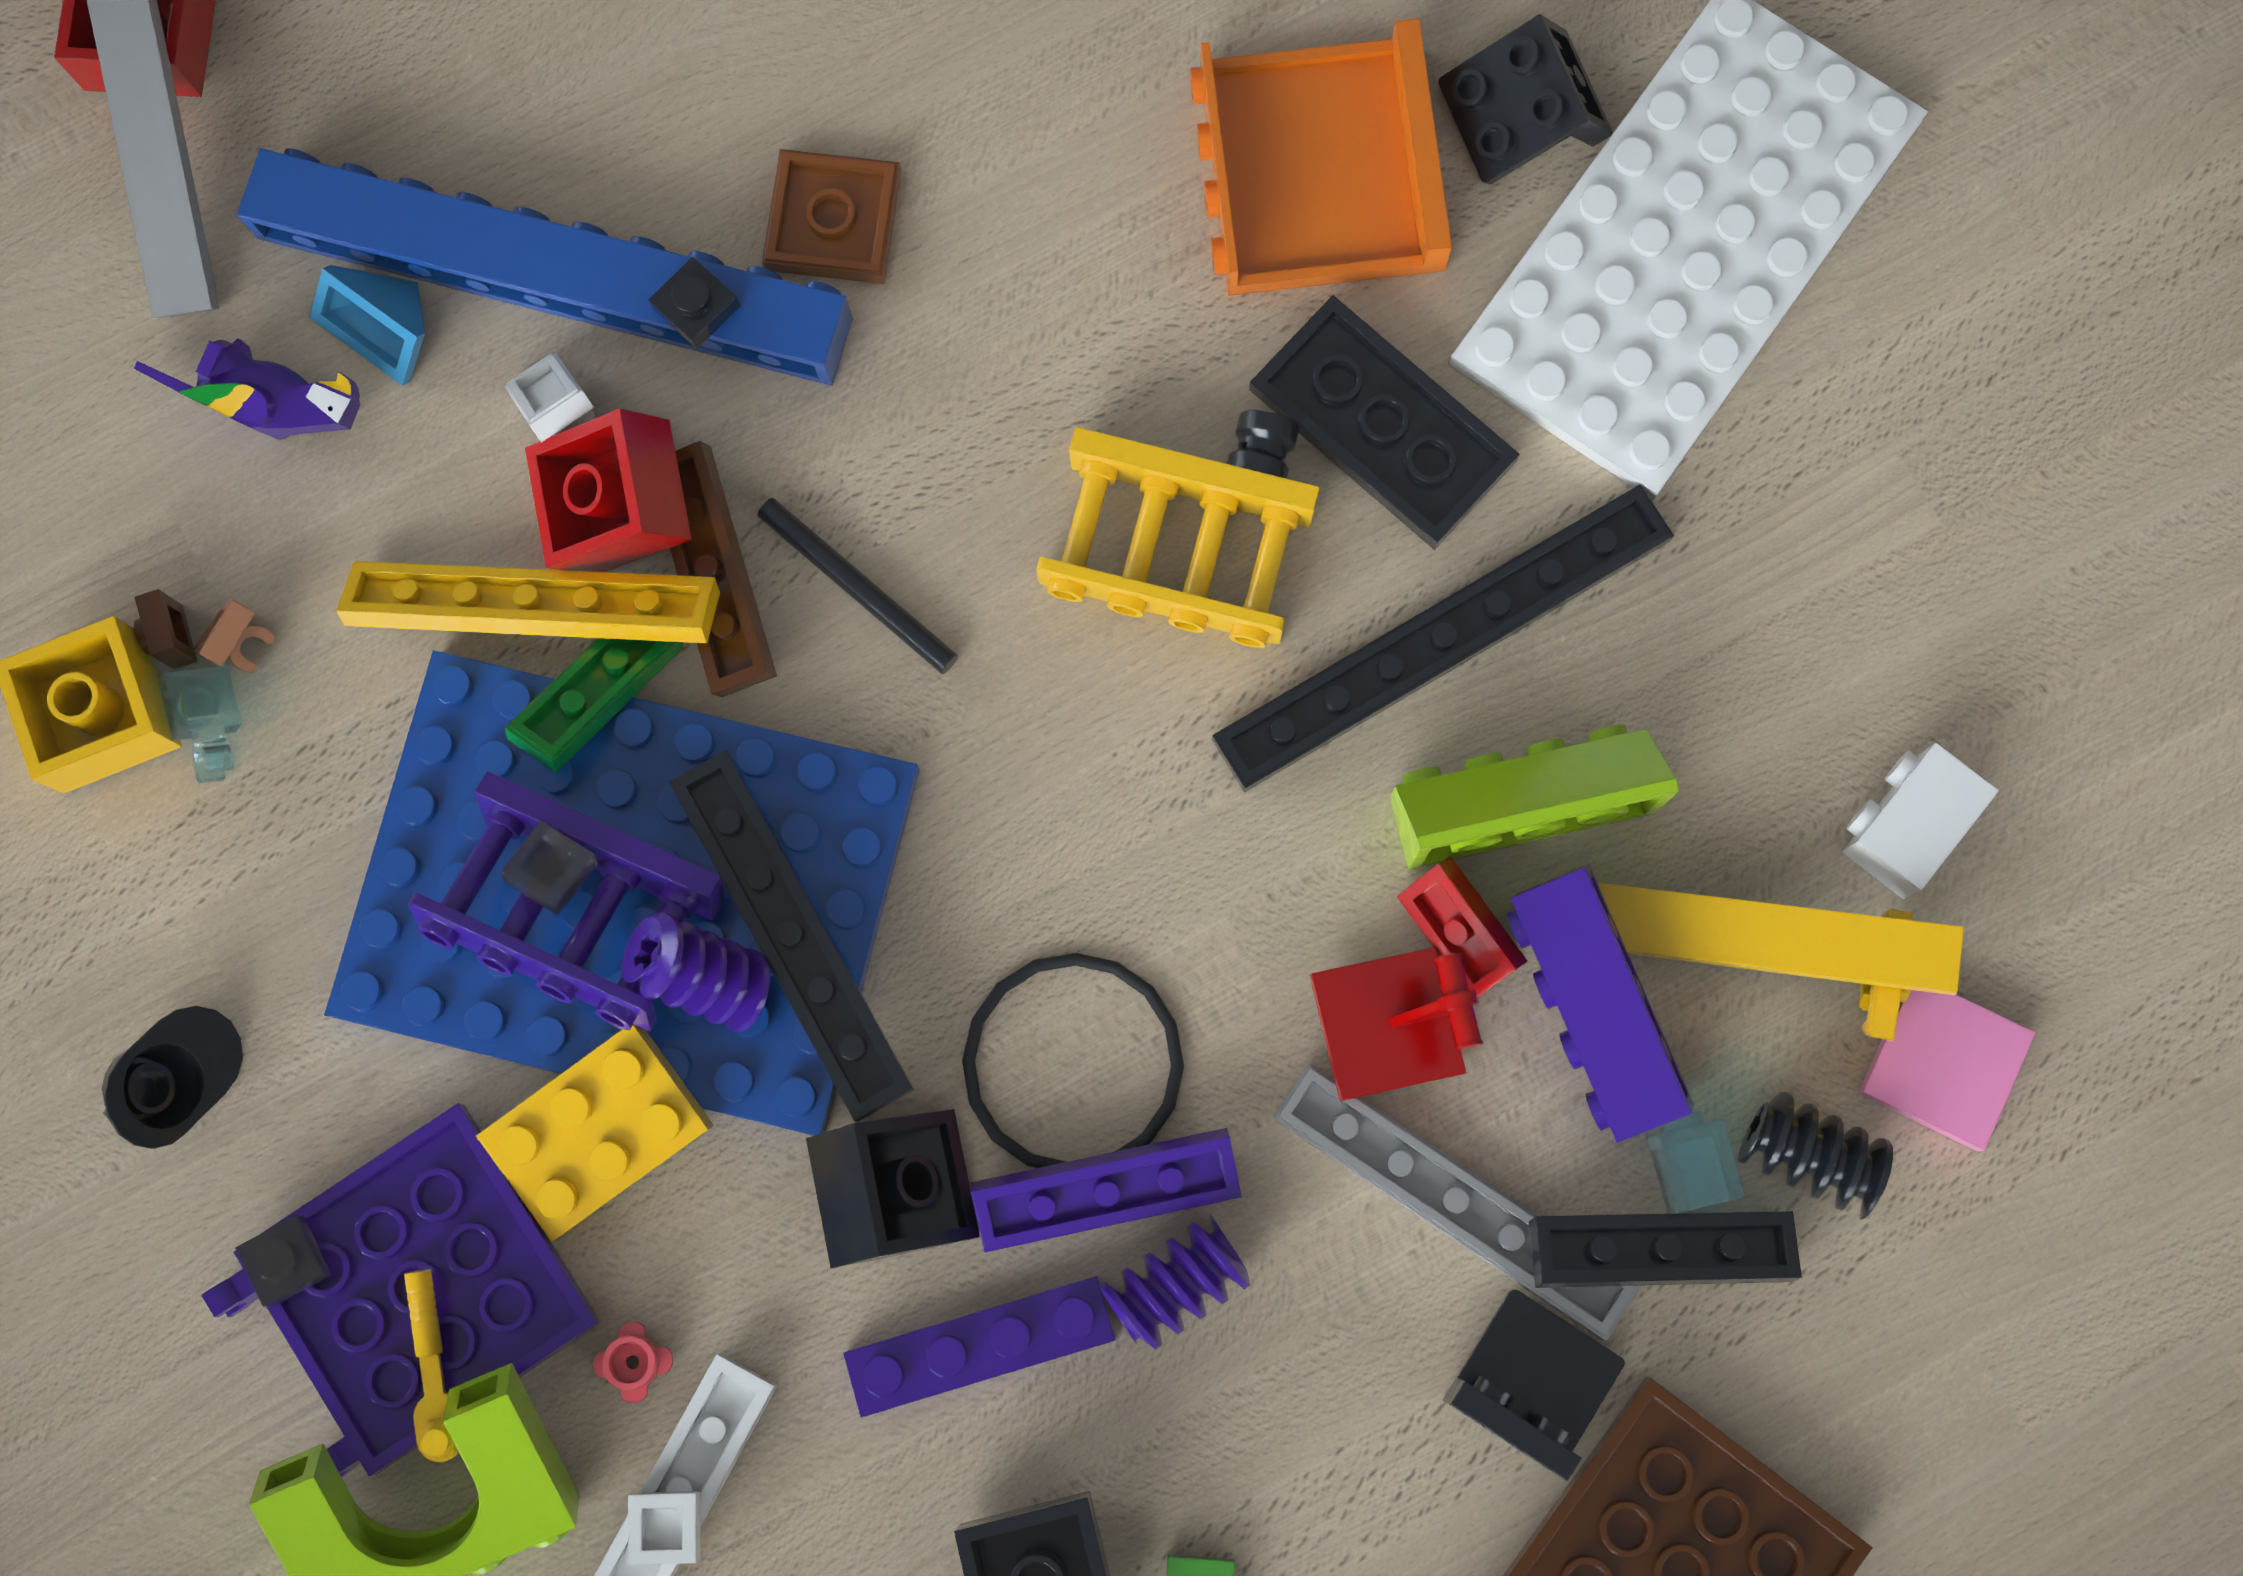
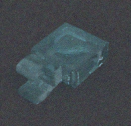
(203, 708)

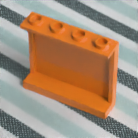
(1322, 164)

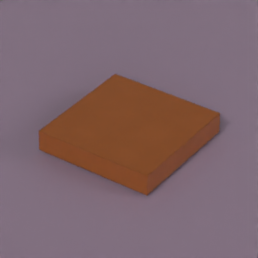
(831, 216)

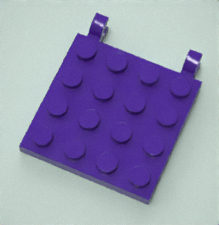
(494, 1276)

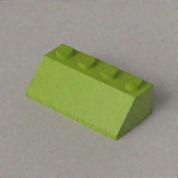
(1530, 796)

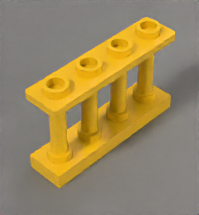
(1161, 477)

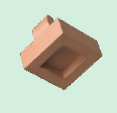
(227, 632)

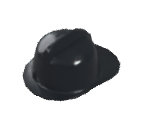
(171, 1076)

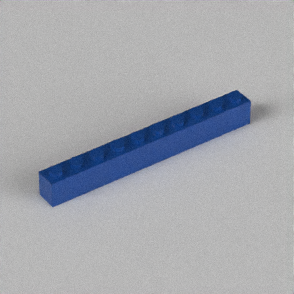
(534, 261)

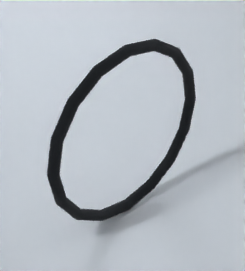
(1057, 962)

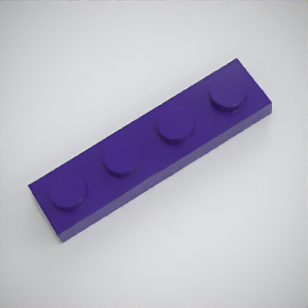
(1105, 1190)
(979, 1346)

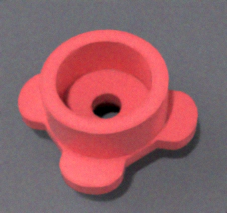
(614, 1367)

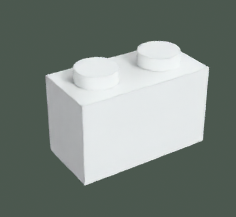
(1918, 819)

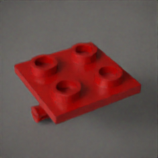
(1396, 1021)

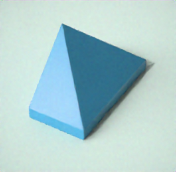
(373, 317)

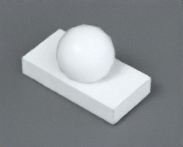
(550, 398)

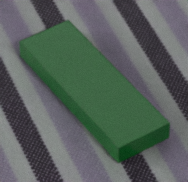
(587, 697)

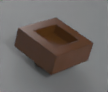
(164, 629)

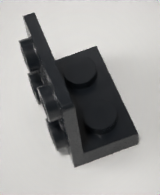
(1523, 99)
(1535, 1382)

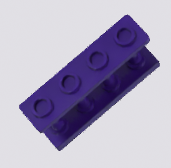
(623, 864)

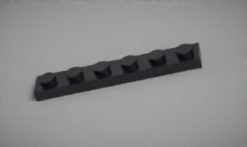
(791, 936)

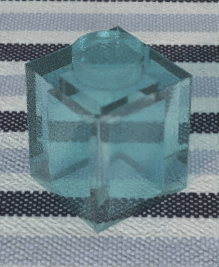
(1695, 1164)

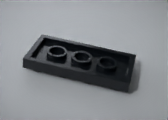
(1384, 422)

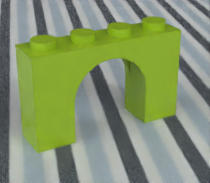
(519, 1504)

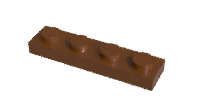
(737, 644)

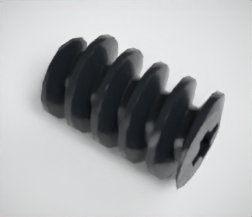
(1819, 1151)

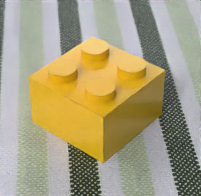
(86, 705)

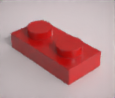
(1460, 921)

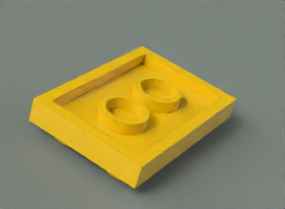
(594, 1130)

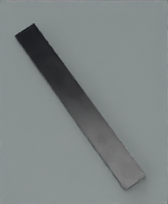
(1442, 638)

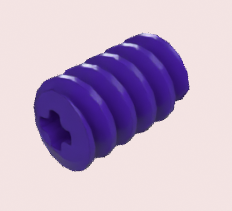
(697, 971)
(1176, 1284)

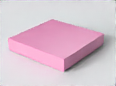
(1948, 1066)

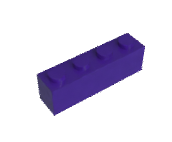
(1601, 1003)

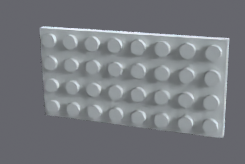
(1687, 241)

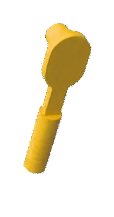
(431, 1434)

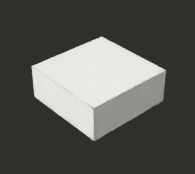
(664, 1528)

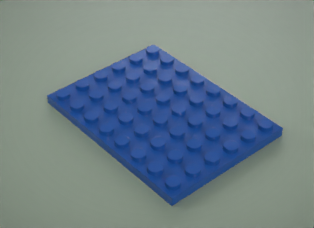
(827, 805)

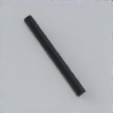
(857, 585)

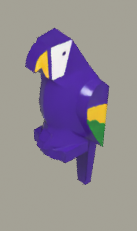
(265, 392)

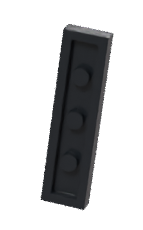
(1664, 1249)

